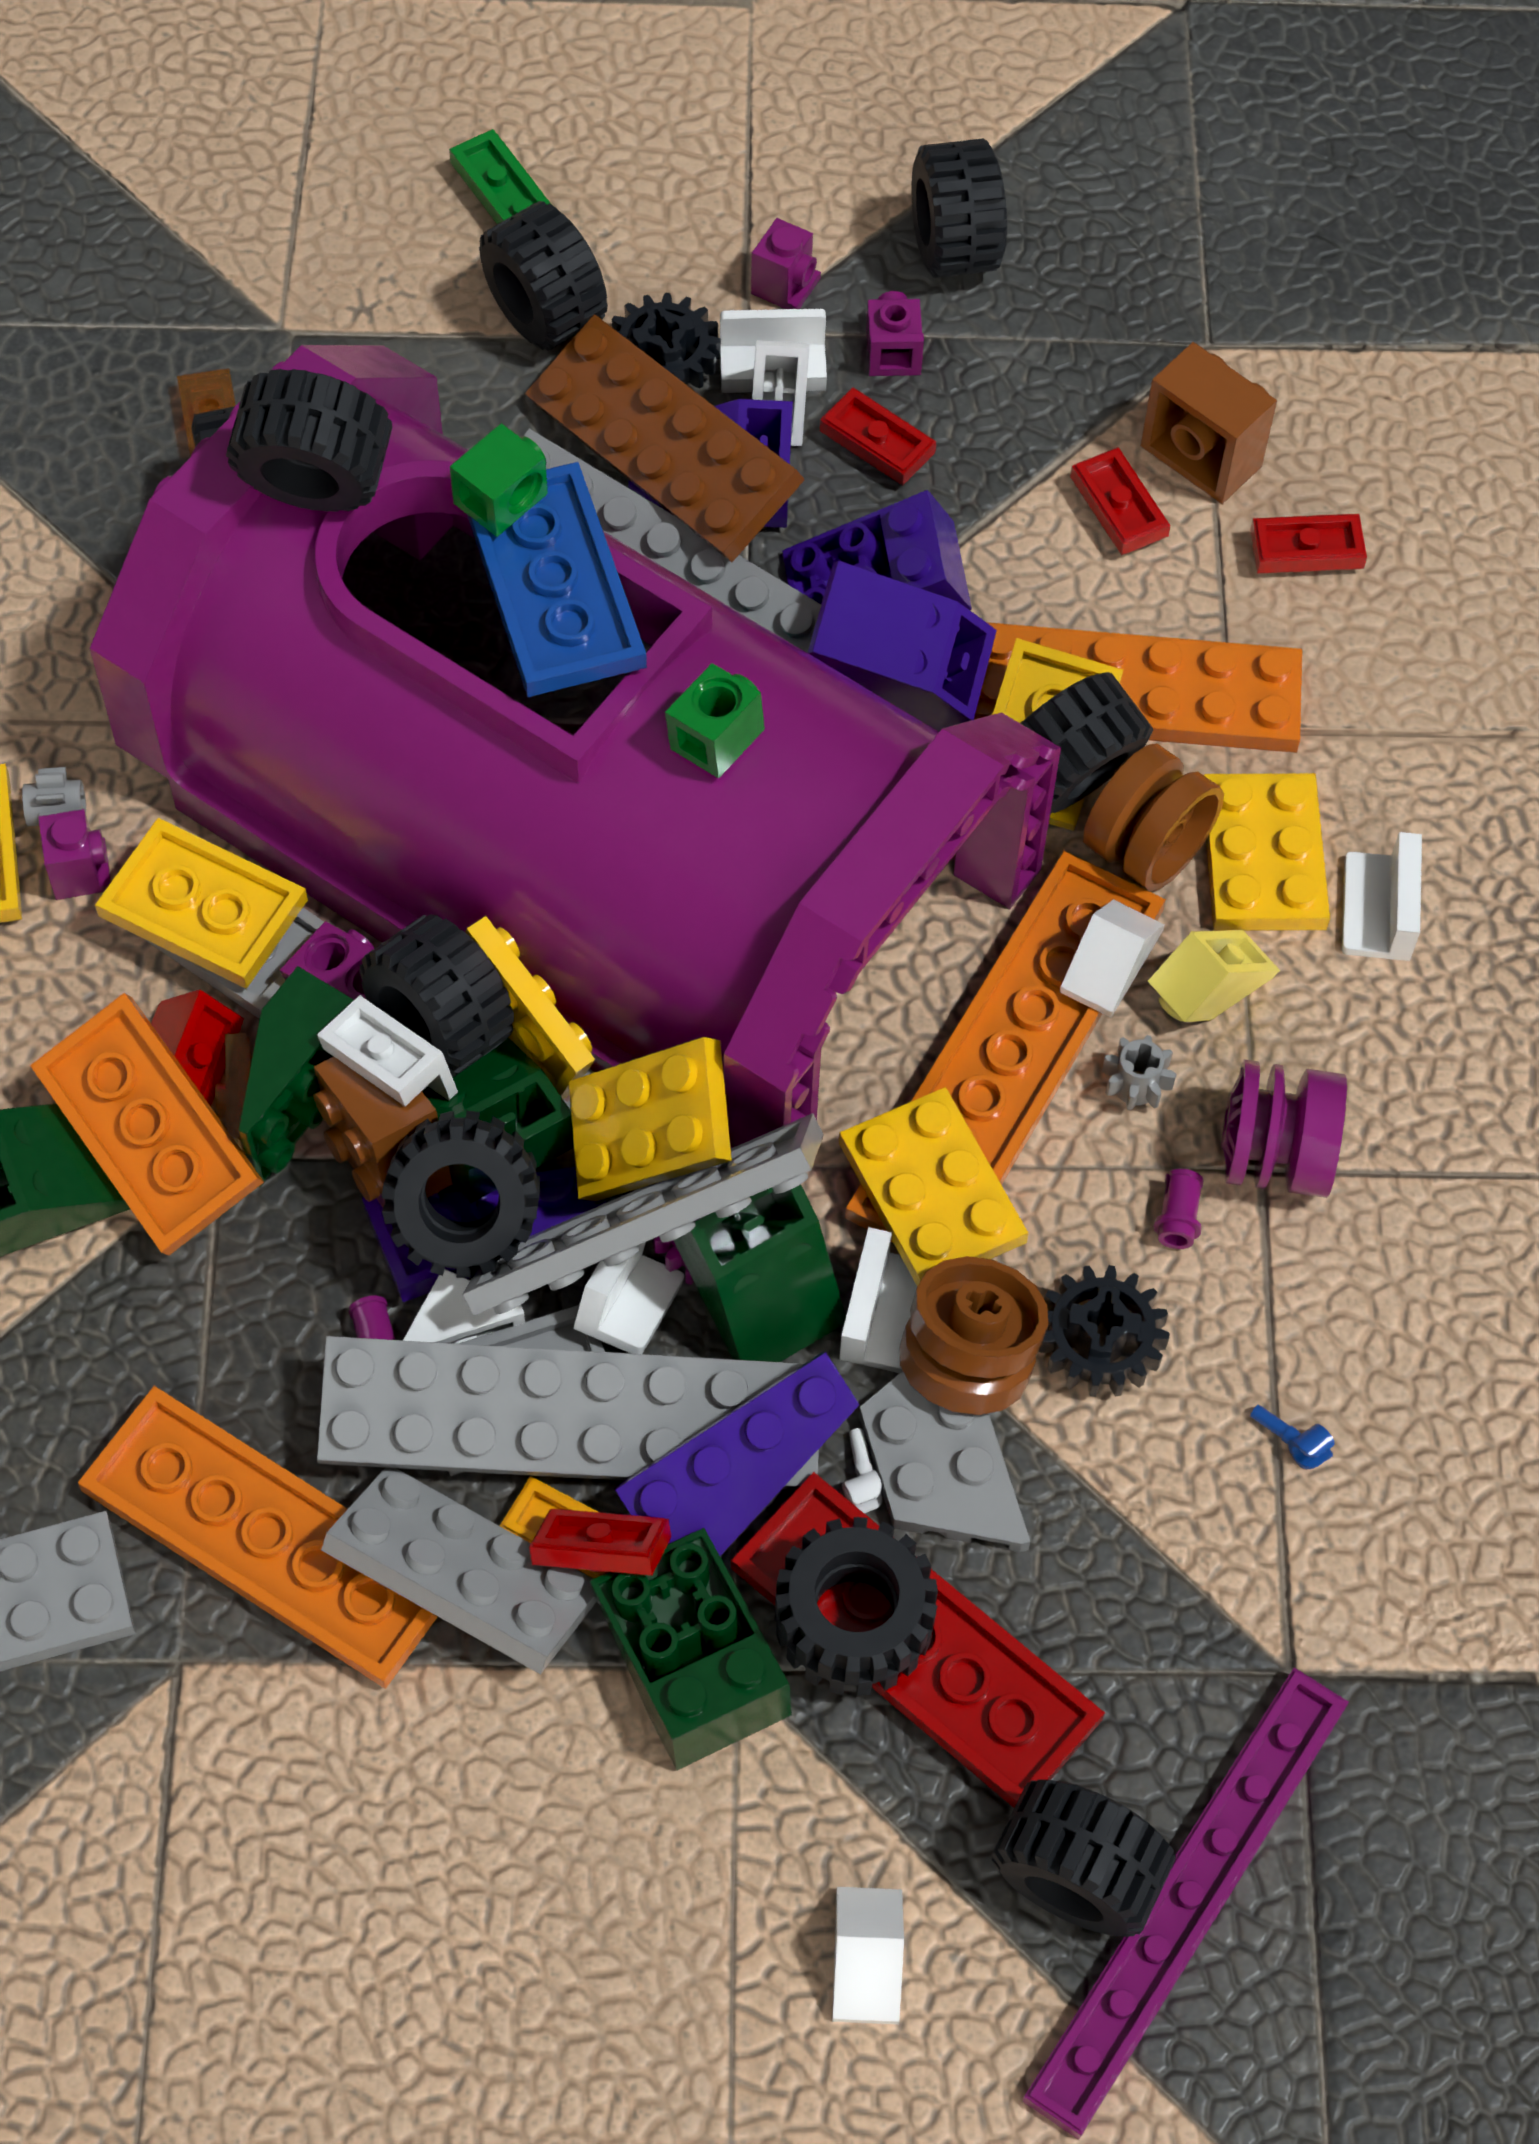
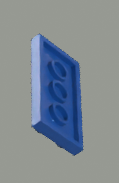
(561, 590)

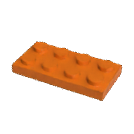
(146, 1124)

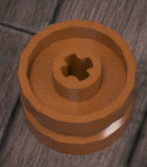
(1153, 817)
(973, 1335)

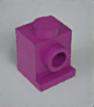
(784, 266)
(894, 324)
(74, 855)

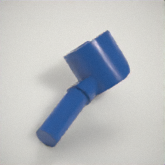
(1307, 1448)

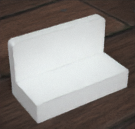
(743, 327)
(1383, 901)
(386, 1053)
(627, 1301)
(878, 1306)

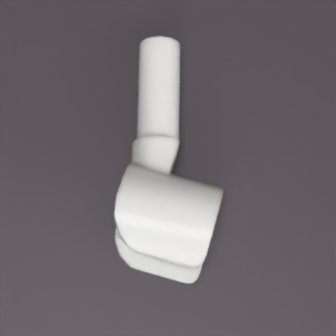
(864, 1489)

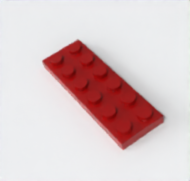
(975, 1685)

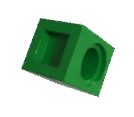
(499, 479)
(715, 720)

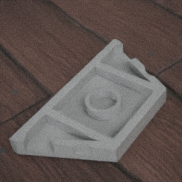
(940, 1468)

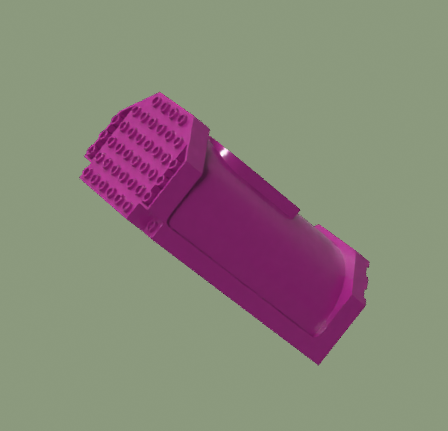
(610, 860)

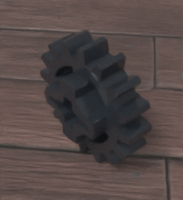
(673, 336)
(1128, 1334)

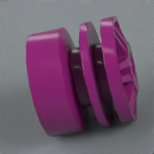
(1285, 1128)

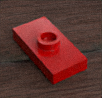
(877, 436)
(1120, 501)
(1308, 543)
(600, 1541)

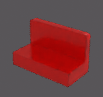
(195, 1034)

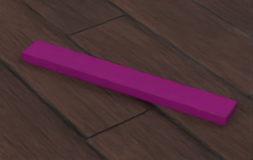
(1194, 1893)

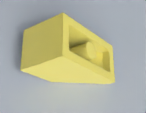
(1211, 974)

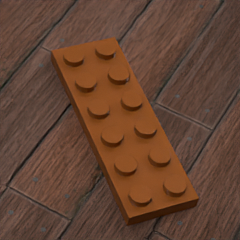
(665, 438)

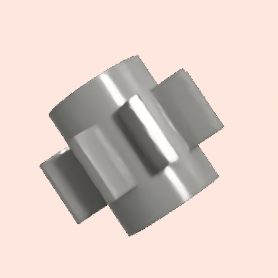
(51, 795)
(1134, 1087)

